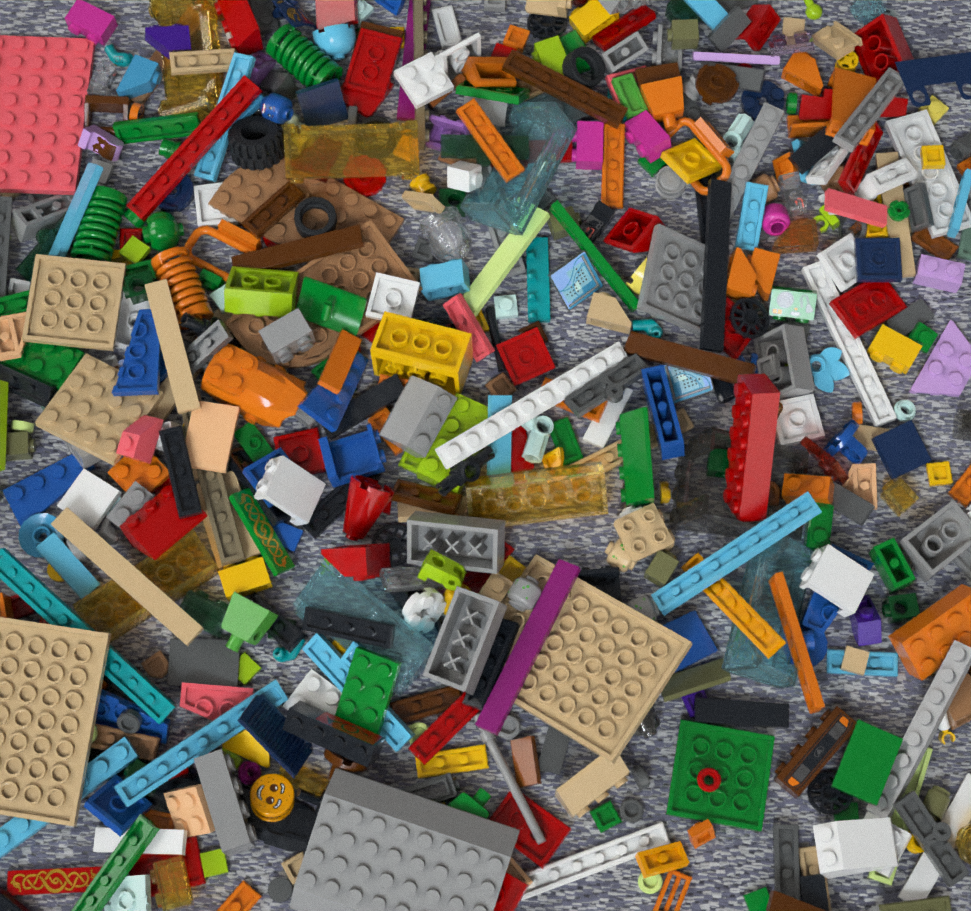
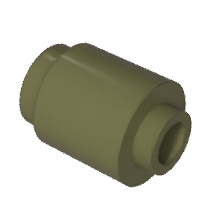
(937, 802)

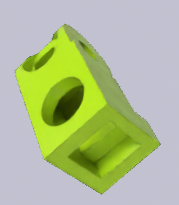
(442, 570)

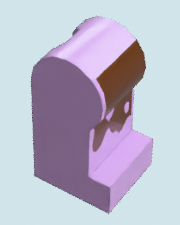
(101, 142)

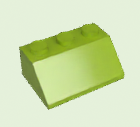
(260, 291)

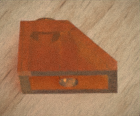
(798, 238)

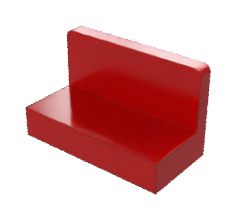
(763, 23)

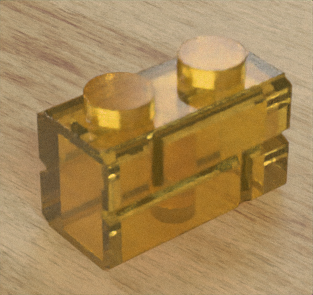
(172, 884)

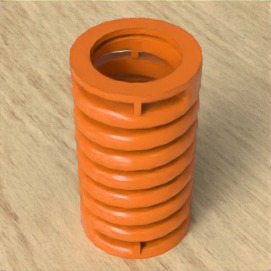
(183, 283)

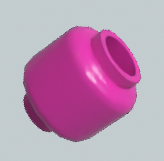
(775, 219)

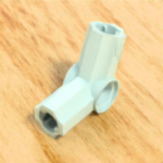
(737, 133)
(536, 439)

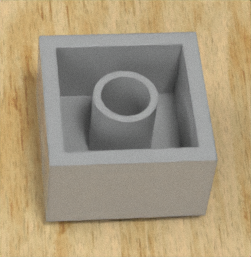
(287, 336)

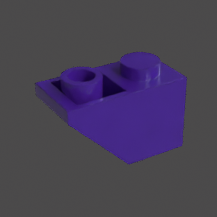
(168, 38)
(866, 623)

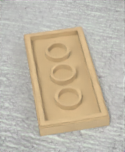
(248, 546)

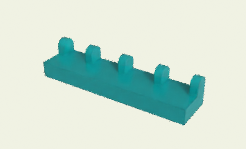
(538, 280)

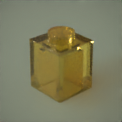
(898, 496)

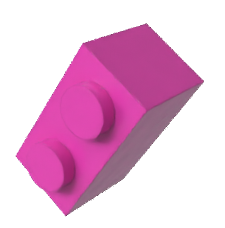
(90, 22)
(647, 136)
(589, 145)

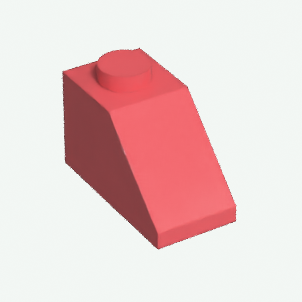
(140, 439)

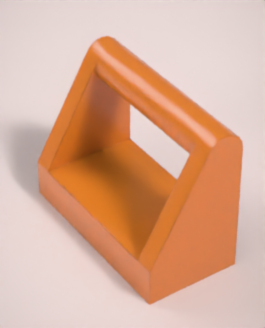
(485, 70)

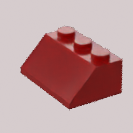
(240, 24)
(881, 46)
(158, 525)
(359, 560)

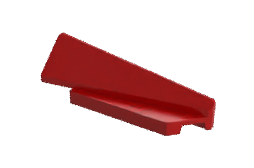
(821, 107)

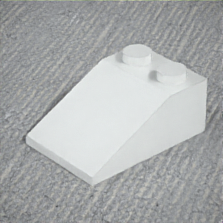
(455, 56)
(855, 846)

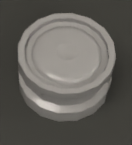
(669, 184)

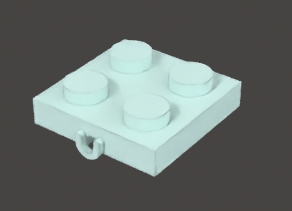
(131, 895)

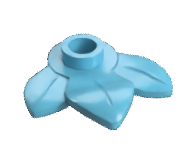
(830, 369)

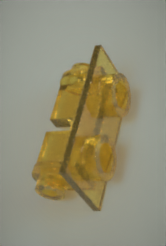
(306, 780)

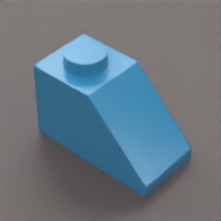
(140, 78)

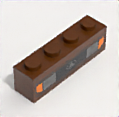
(816, 751)

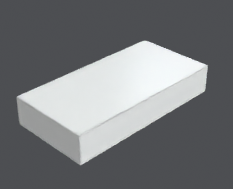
(446, 26)

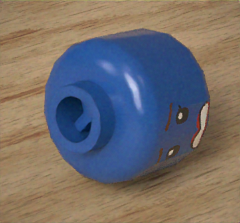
(277, 108)

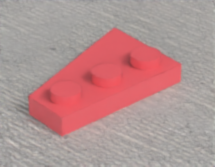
(211, 700)

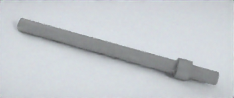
(489, 739)

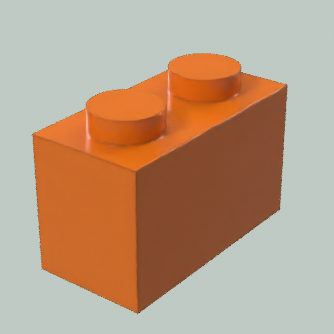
(819, 487)

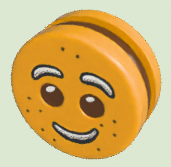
(272, 797)

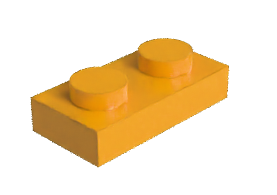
(662, 859)

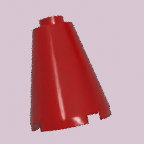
(364, 505)

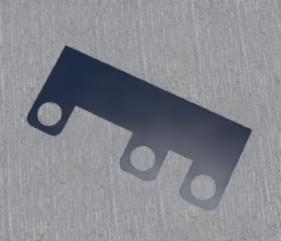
(935, 70)

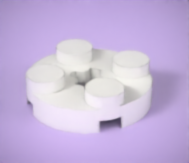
(433, 608)

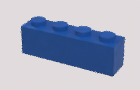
(662, 412)

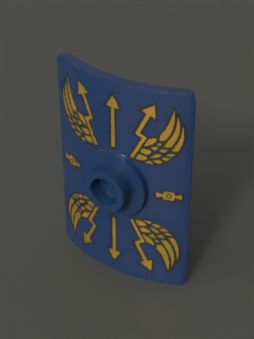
(292, 12)

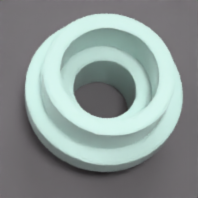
(908, 406)

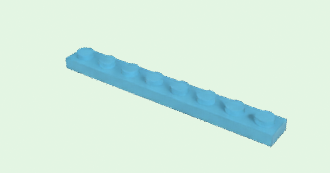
(736, 553)
(194, 746)
(97, 773)

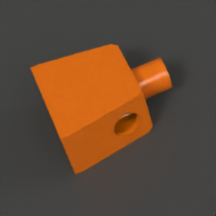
(664, 101)

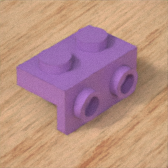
(444, 125)

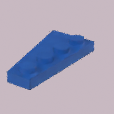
(142, 360)
(43, 488)
(821, 611)
(112, 705)

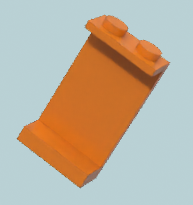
(848, 93)

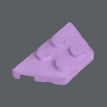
(947, 366)

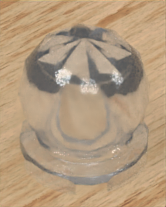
(447, 235)

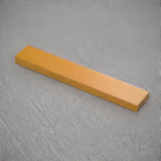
(741, 613)

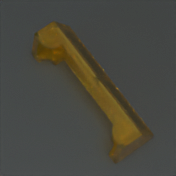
(190, 91)
(351, 151)

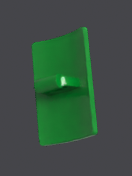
(331, 306)

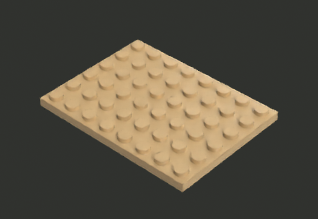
(596, 666)
(47, 716)

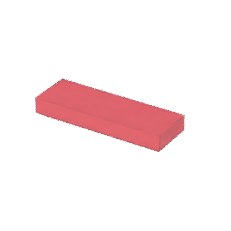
(855, 208)
(466, 321)

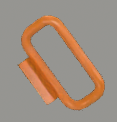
(713, 142)
(227, 234)

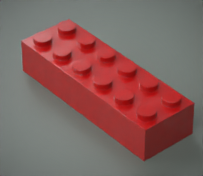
(751, 447)

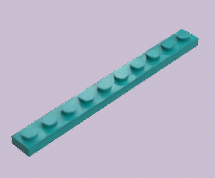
(58, 613)

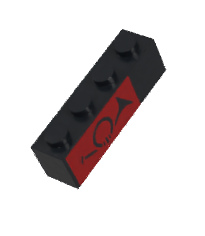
(333, 733)

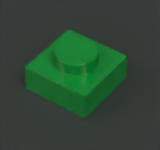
(210, 280)
(923, 335)

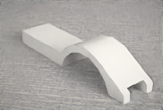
(883, 180)

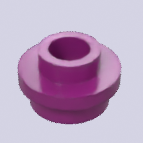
(254, 770)

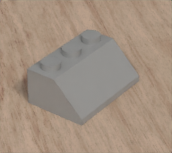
(796, 378)
(417, 416)

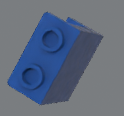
(353, 456)

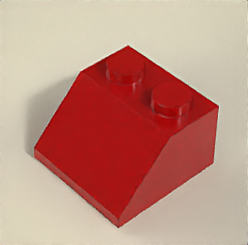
(633, 231)

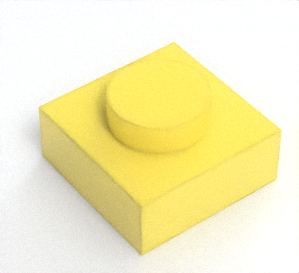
(935, 109)

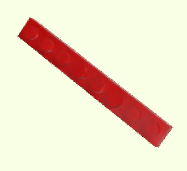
(194, 148)

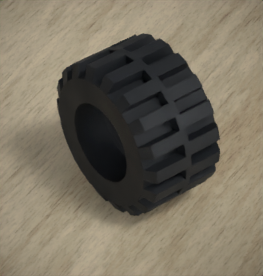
(256, 143)

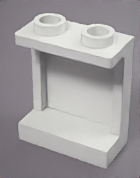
(290, 489)
(836, 579)

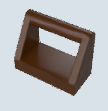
(106, 104)

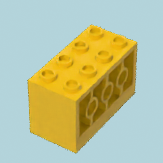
(423, 351)

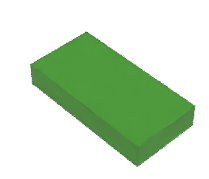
(629, 95)

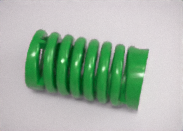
(302, 57)
(100, 225)

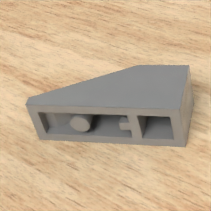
(39, 215)

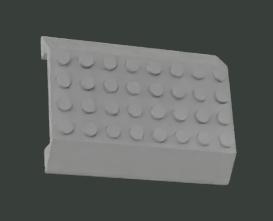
(399, 853)

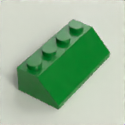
(636, 457)

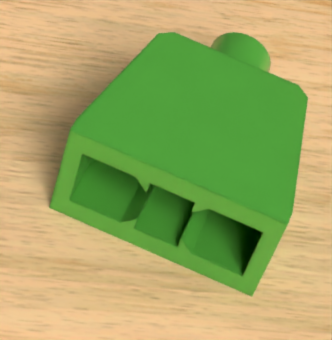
(246, 621)

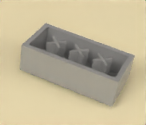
(467, 540)
(465, 640)
(224, 802)

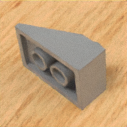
(937, 541)

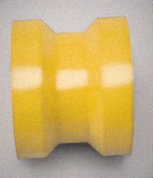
(850, 59)
(423, 184)

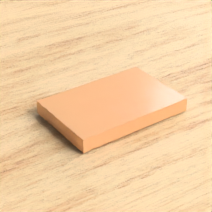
(211, 436)

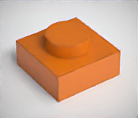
(516, 38)
(783, 165)
(701, 833)

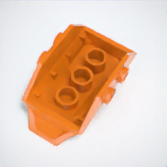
(258, 388)

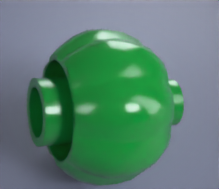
(162, 231)

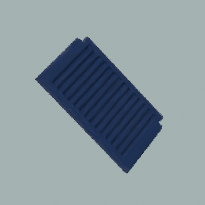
(266, 726)

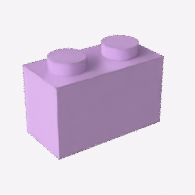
(939, 273)

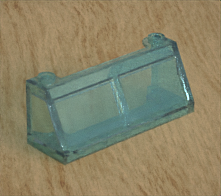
(513, 204)
(337, 593)
(741, 654)

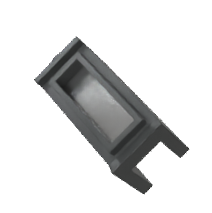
(437, 789)

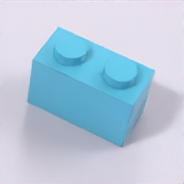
(444, 279)

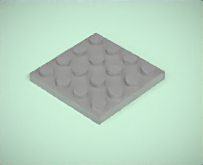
(673, 279)

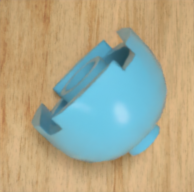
(336, 40)

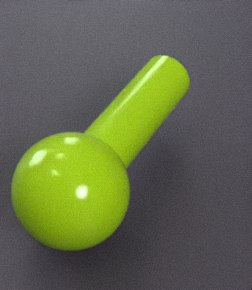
(813, 10)

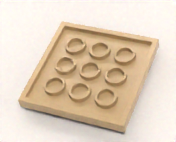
(74, 302)
(89, 414)

